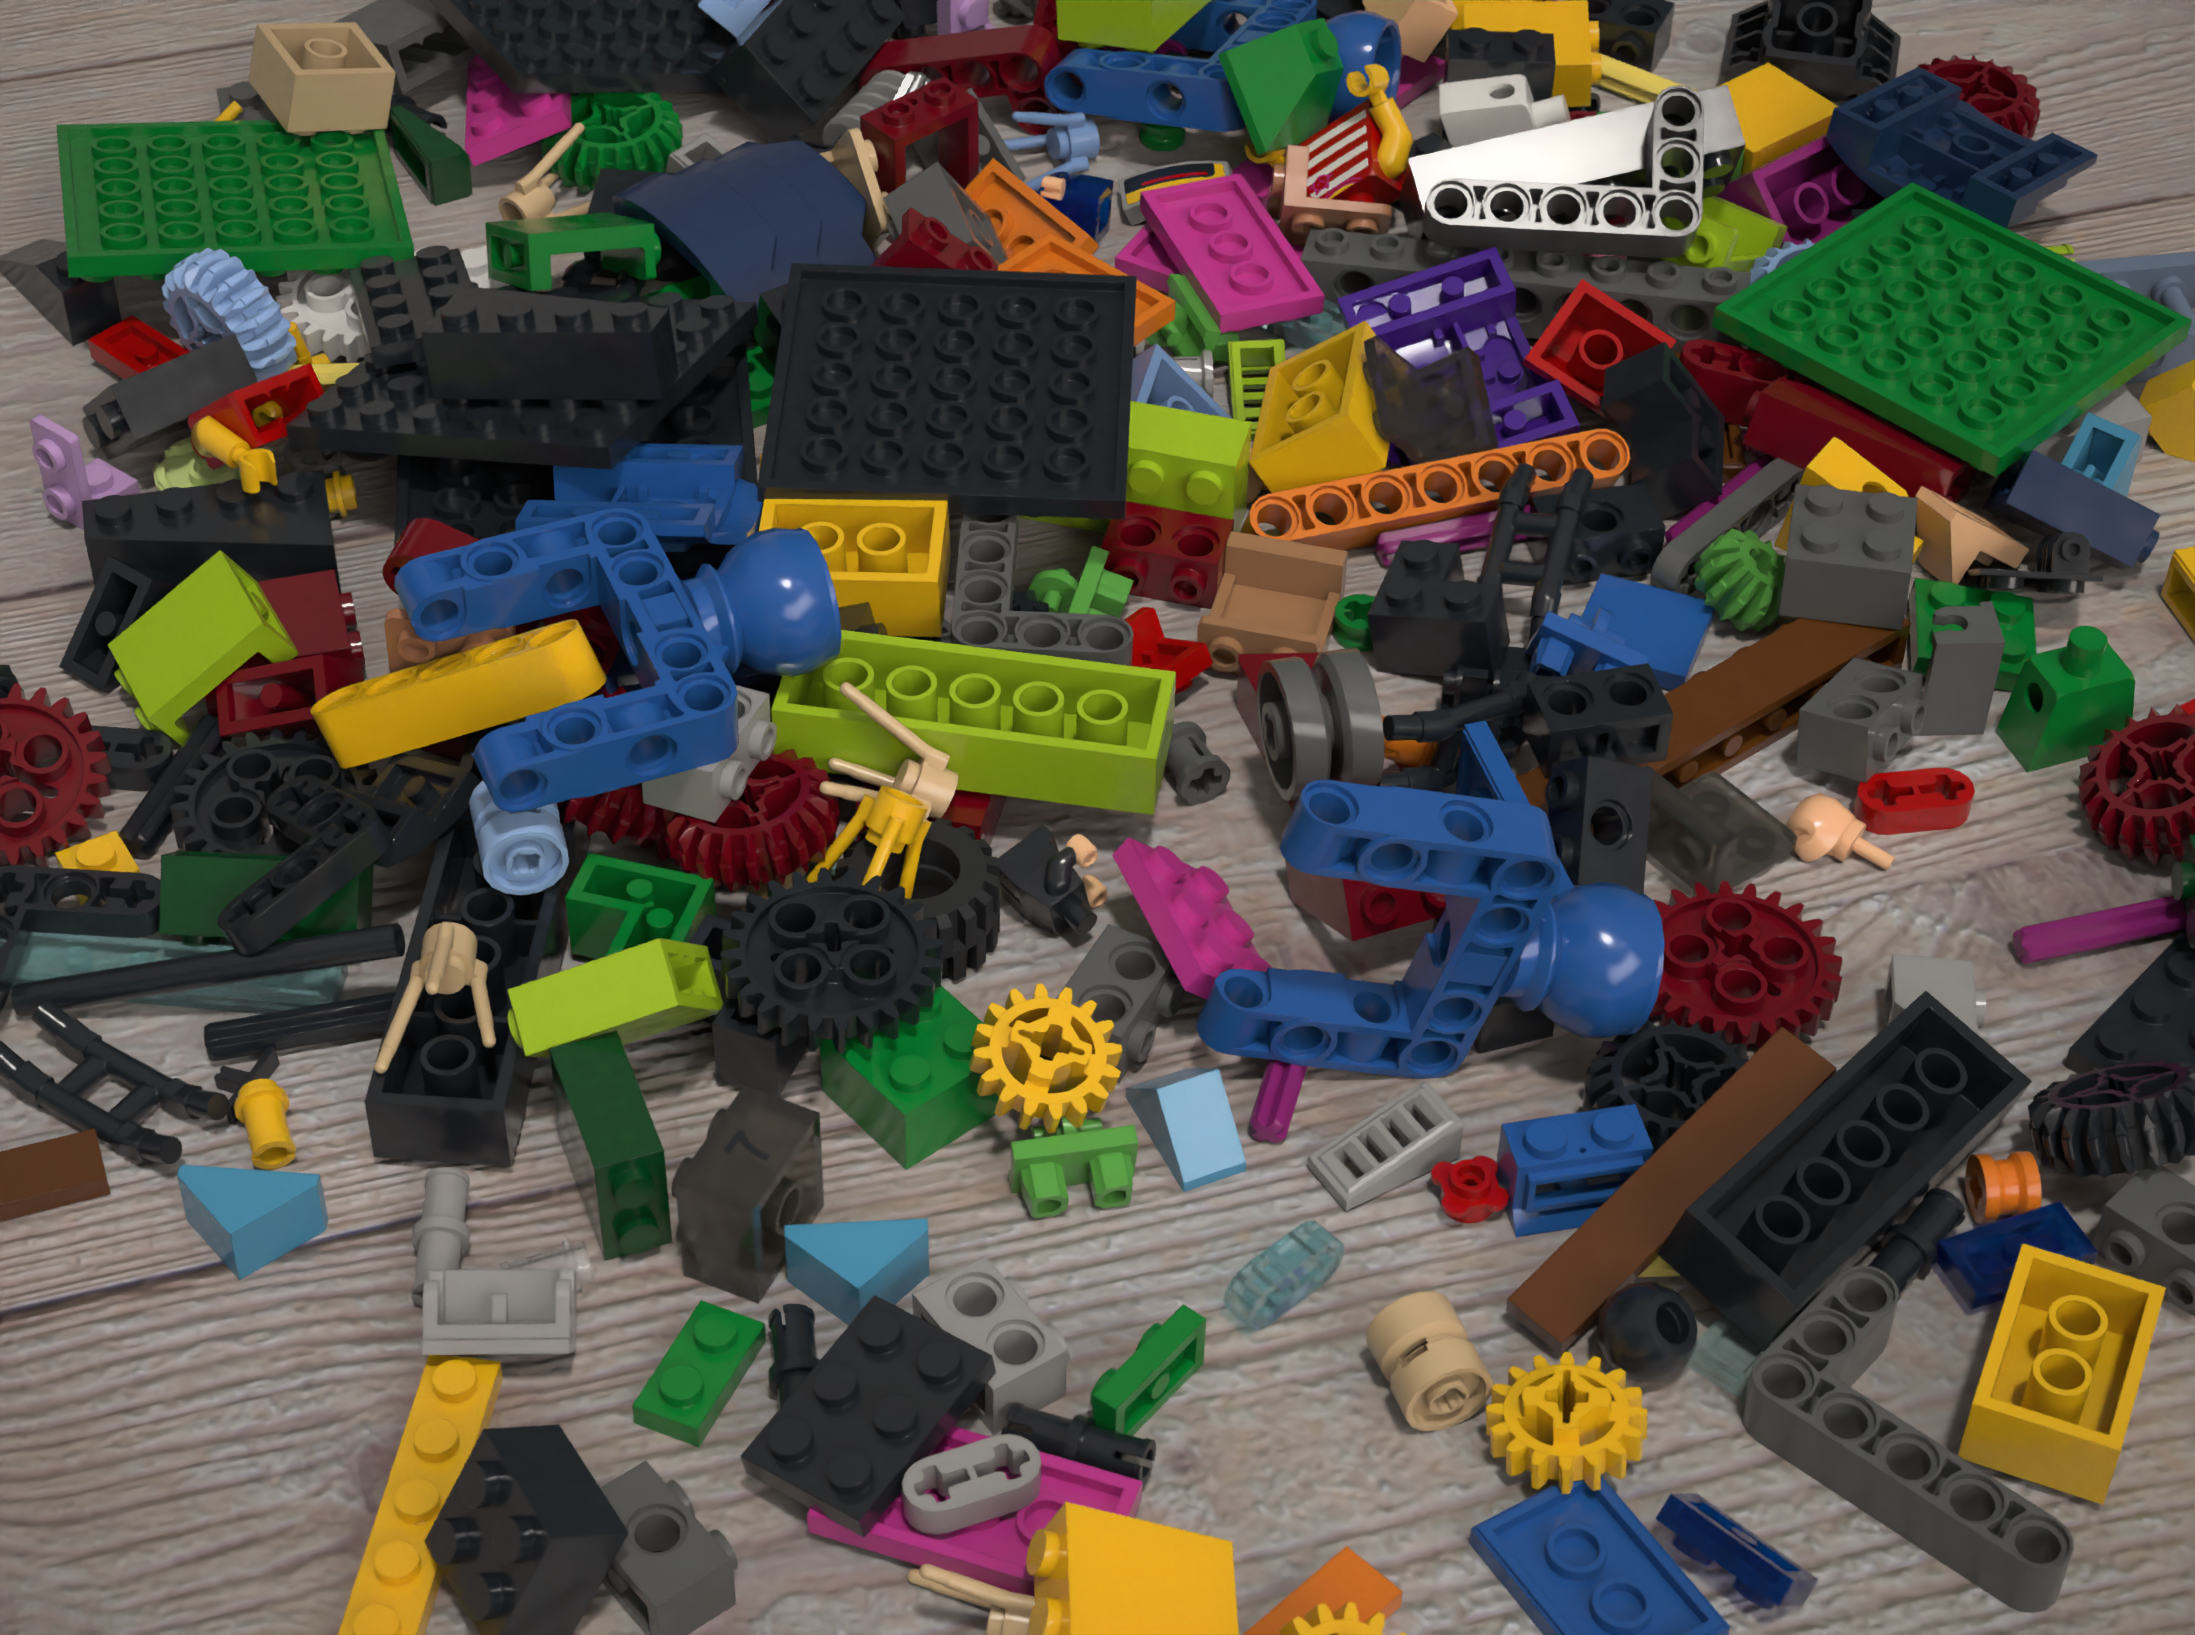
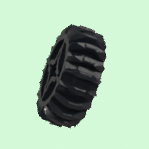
(1662, 1072)
(2116, 1119)

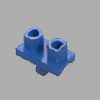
(1578, 646)

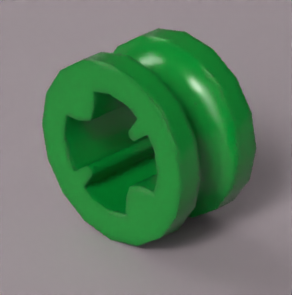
(1161, 137)
(1352, 624)

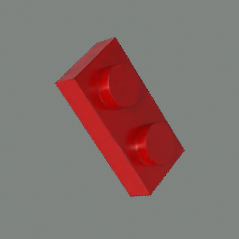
(132, 348)

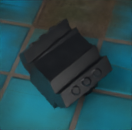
(1821, 43)

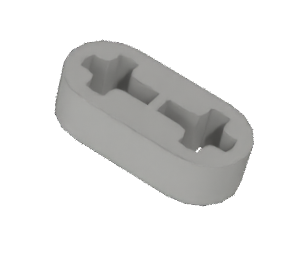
(971, 1483)

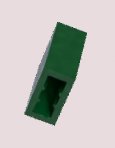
(611, 1145)

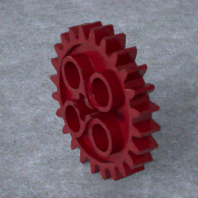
(29, 735)
(1744, 965)

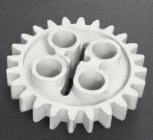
(324, 313)

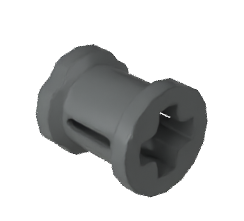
(1195, 764)

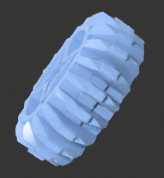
(217, 298)

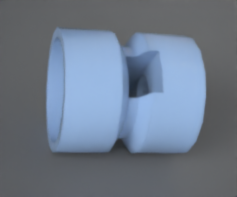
(518, 849)

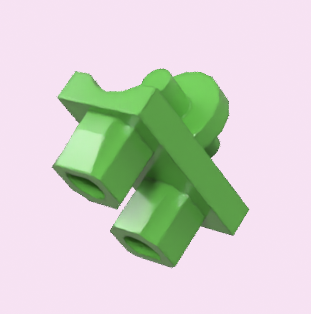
(1193, 325)
(1093, 592)
(1073, 1157)

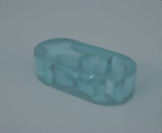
(1283, 1275)

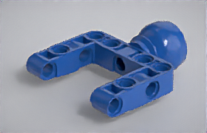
(1135, 83)
(682, 638)
(1580, 957)

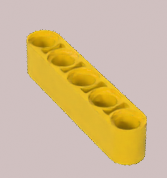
(459, 694)

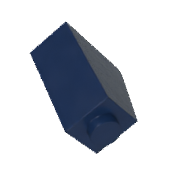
(2059, 500)

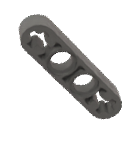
(1753, 506)

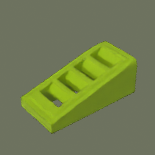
(1251, 358)

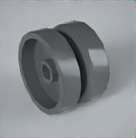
(1320, 721)

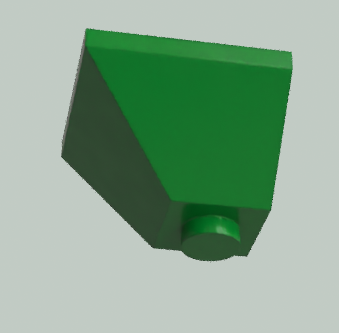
(1285, 83)

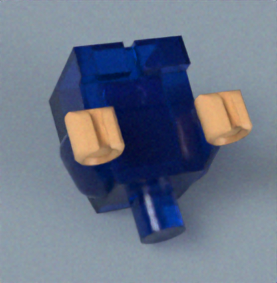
(1081, 199)

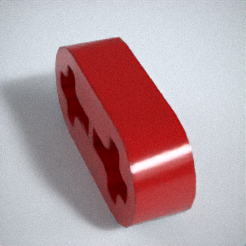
(1914, 801)

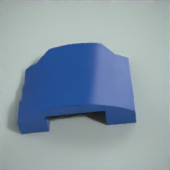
(680, 489)

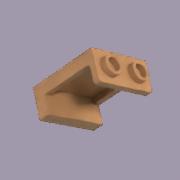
(1273, 599)

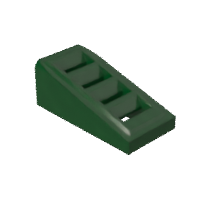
(430, 158)

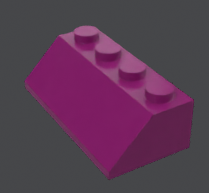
(1803, 190)

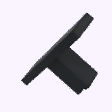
(233, 1079)

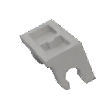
(499, 1311)

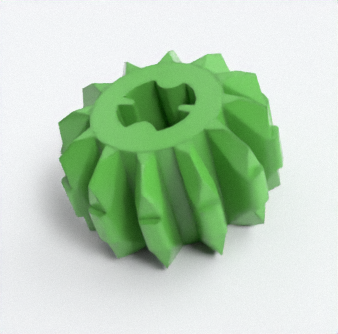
(1742, 579)

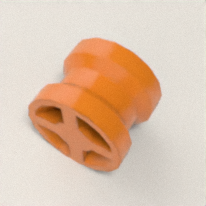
(2002, 1185)

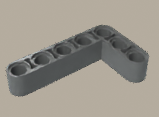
(1585, 203)
(985, 603)
(1950, 1509)

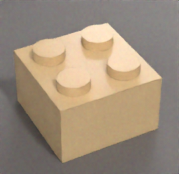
(321, 77)

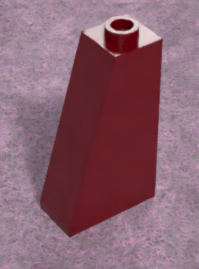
(1800, 420)

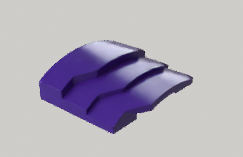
(1460, 307)

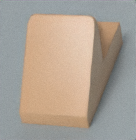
(1959, 537)

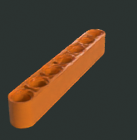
(1451, 478)

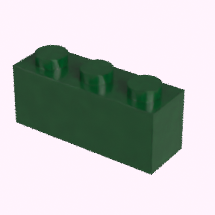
(202, 883)

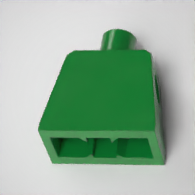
(2067, 701)

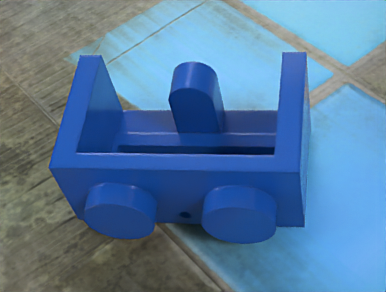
(1565, 1153)

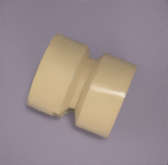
(1429, 1361)

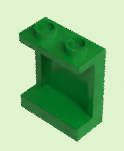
(522, 248)

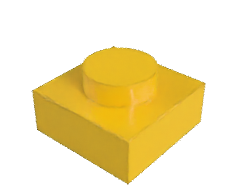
(101, 854)

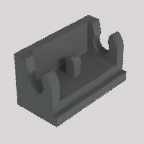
(1962, 670)

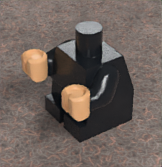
(1047, 887)

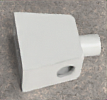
(1495, 108)

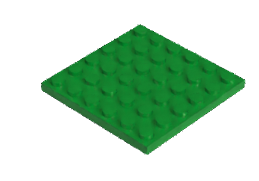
(273, 198)
(1952, 327)

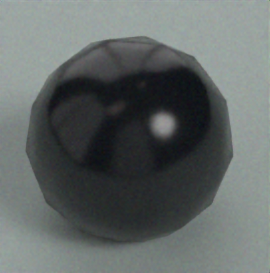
(1647, 1331)

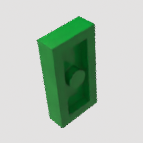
(699, 1373)
(1152, 1375)

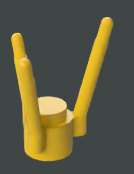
(892, 821)

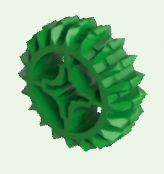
(619, 133)

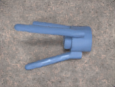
(1071, 140)

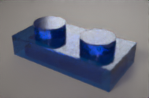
(1984, 1258)
(1712, 1535)

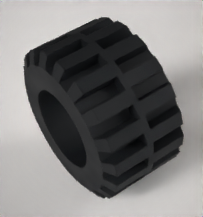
(956, 884)

